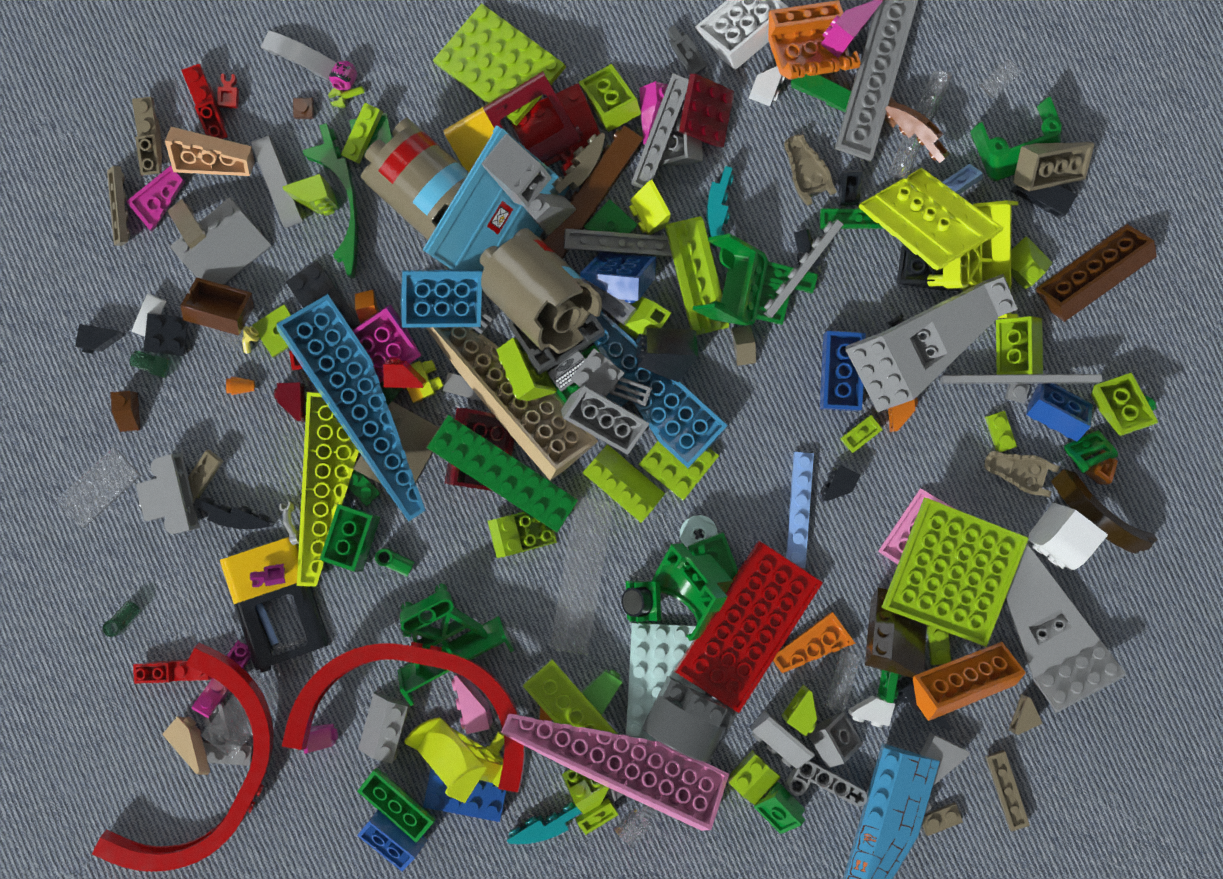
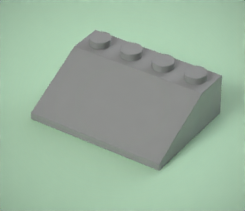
(227, 249)

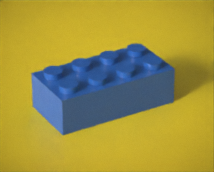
(839, 379)
(484, 802)

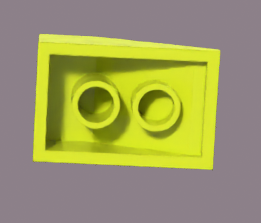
(649, 209)

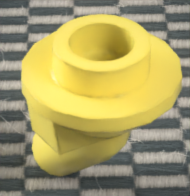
(250, 334)

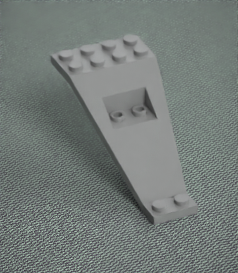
(897, 362)

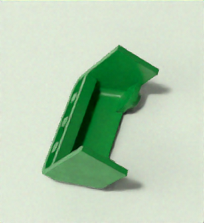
(995, 154)
(742, 284)

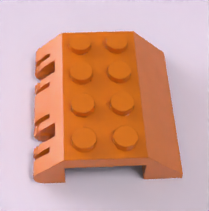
(797, 39)

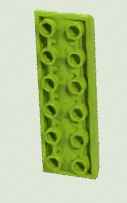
(695, 271)

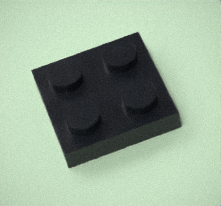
(165, 334)

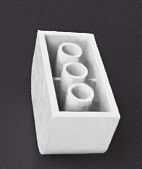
(1066, 537)

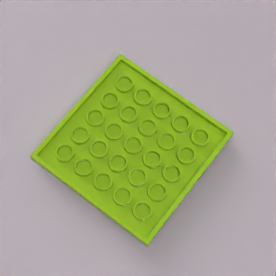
(955, 572)

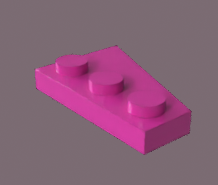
(156, 197)

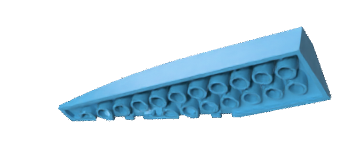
(353, 393)

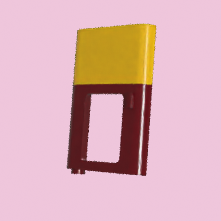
(473, 132)

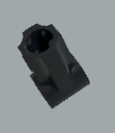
(803, 243)

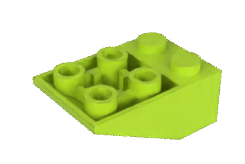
(519, 534)

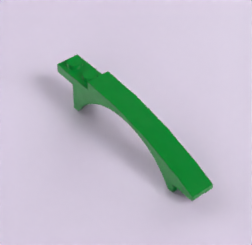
(328, 156)

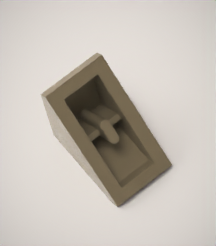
(744, 345)
(1025, 716)

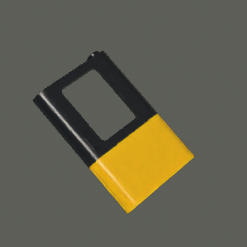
(245, 598)

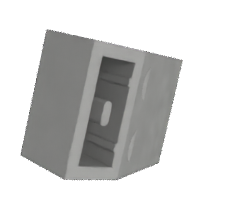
(516, 171)

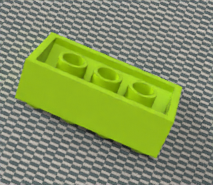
(624, 483)

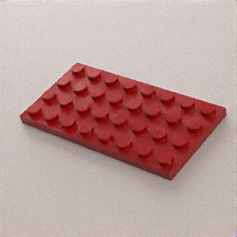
(750, 627)

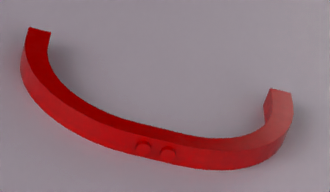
(307, 702)
(151, 858)

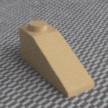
(187, 741)

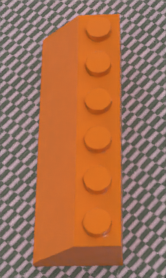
(966, 680)

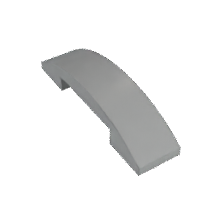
(298, 53)

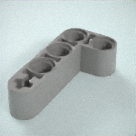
(828, 784)

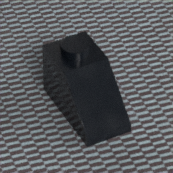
(96, 338)

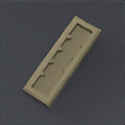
(203, 473)

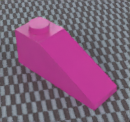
(650, 100)

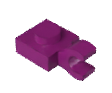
(271, 576)

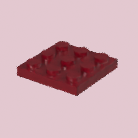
(706, 110)

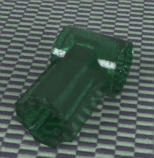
(153, 364)
(122, 619)

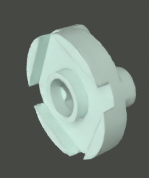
(695, 523)

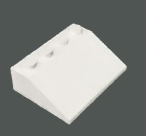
(738, 28)

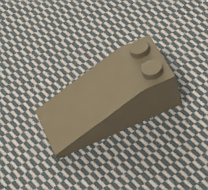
(1052, 164)

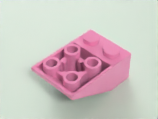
(474, 707)

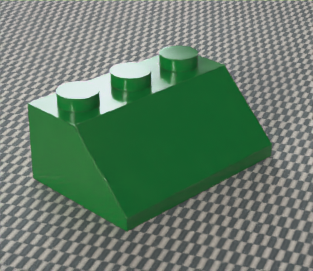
(350, 538)

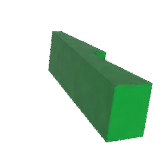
(823, 89)

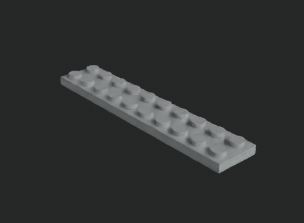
(875, 78)

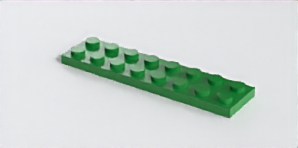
(502, 473)

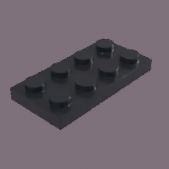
(314, 284)

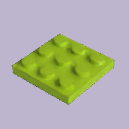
(673, 473)

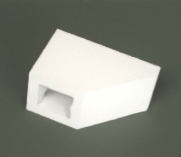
(766, 85)
(873, 710)

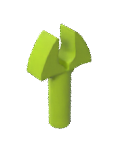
(343, 95)

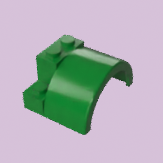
(695, 582)

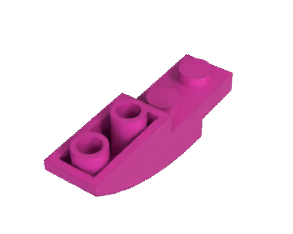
(216, 692)

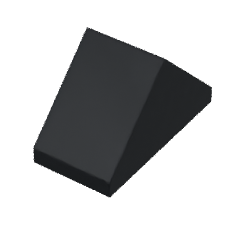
(850, 187)

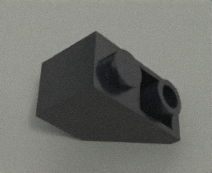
(841, 482)

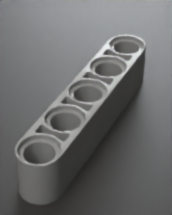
(276, 178)

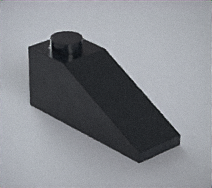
(1052, 199)

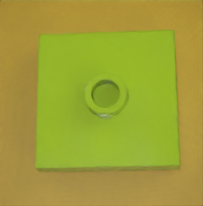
(268, 330)

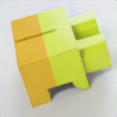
(418, 394)

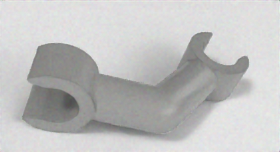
(293, 534)

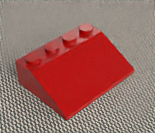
(544, 121)

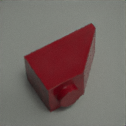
(292, 399)

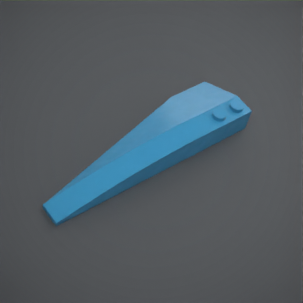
(673, 412)

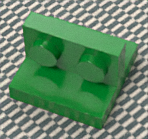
(781, 809)

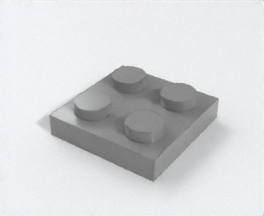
(597, 373)

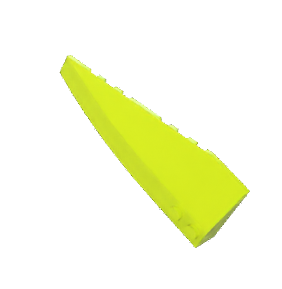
(325, 479)

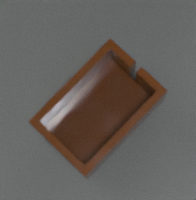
(217, 306)

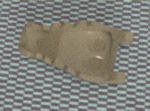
(808, 170)
(1023, 471)

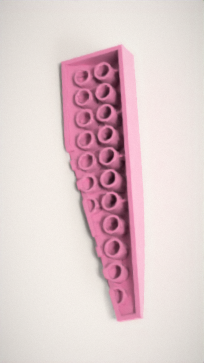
(630, 766)

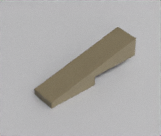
(187, 223)

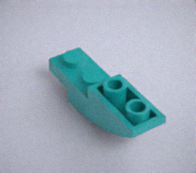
(716, 212)
(539, 830)

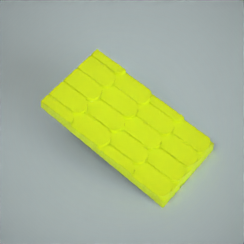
(930, 218)

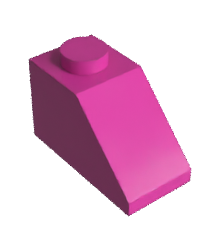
(321, 737)

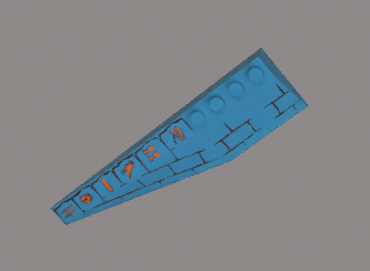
(892, 813)

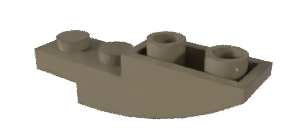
(148, 136)
(583, 164)

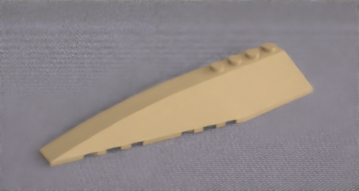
(534, 423)

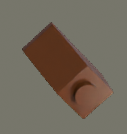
(126, 410)

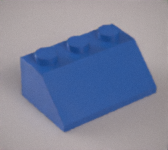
(1060, 410)
(390, 841)

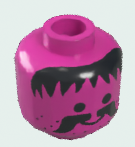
(343, 75)

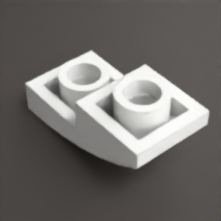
(151, 304)

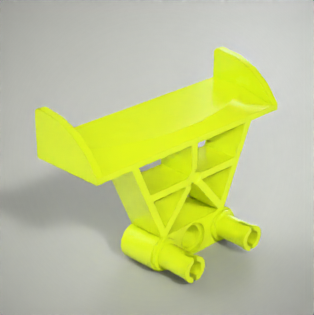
(986, 260)
(456, 757)

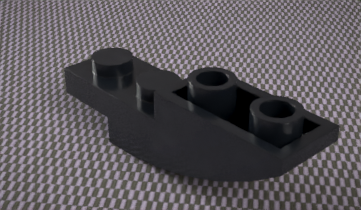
(239, 518)

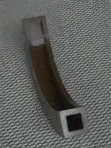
(1081, 499)

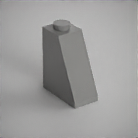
(550, 211)
(946, 752)

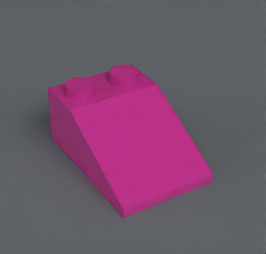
(847, 27)

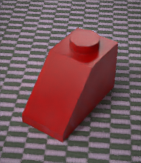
(401, 374)

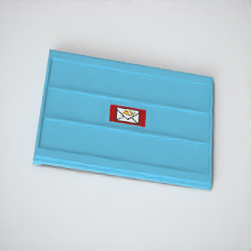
(481, 216)

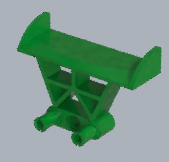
(470, 645)

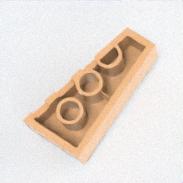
(207, 155)

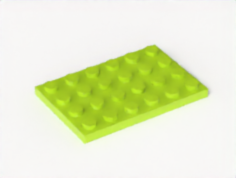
(495, 58)

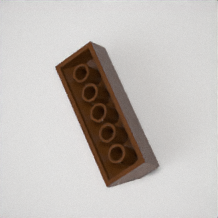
(1097, 272)

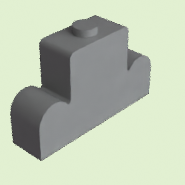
(169, 495)

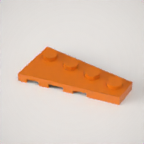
(818, 640)

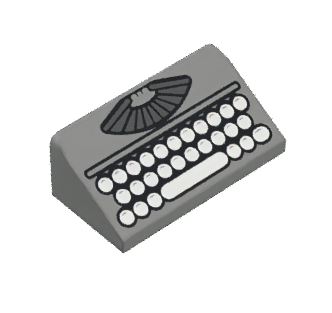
(563, 372)

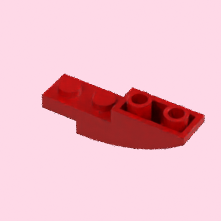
(205, 102)
(166, 672)

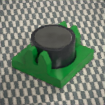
(642, 601)

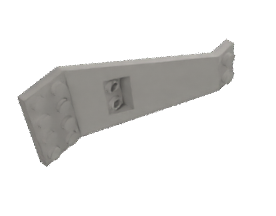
(1069, 659)

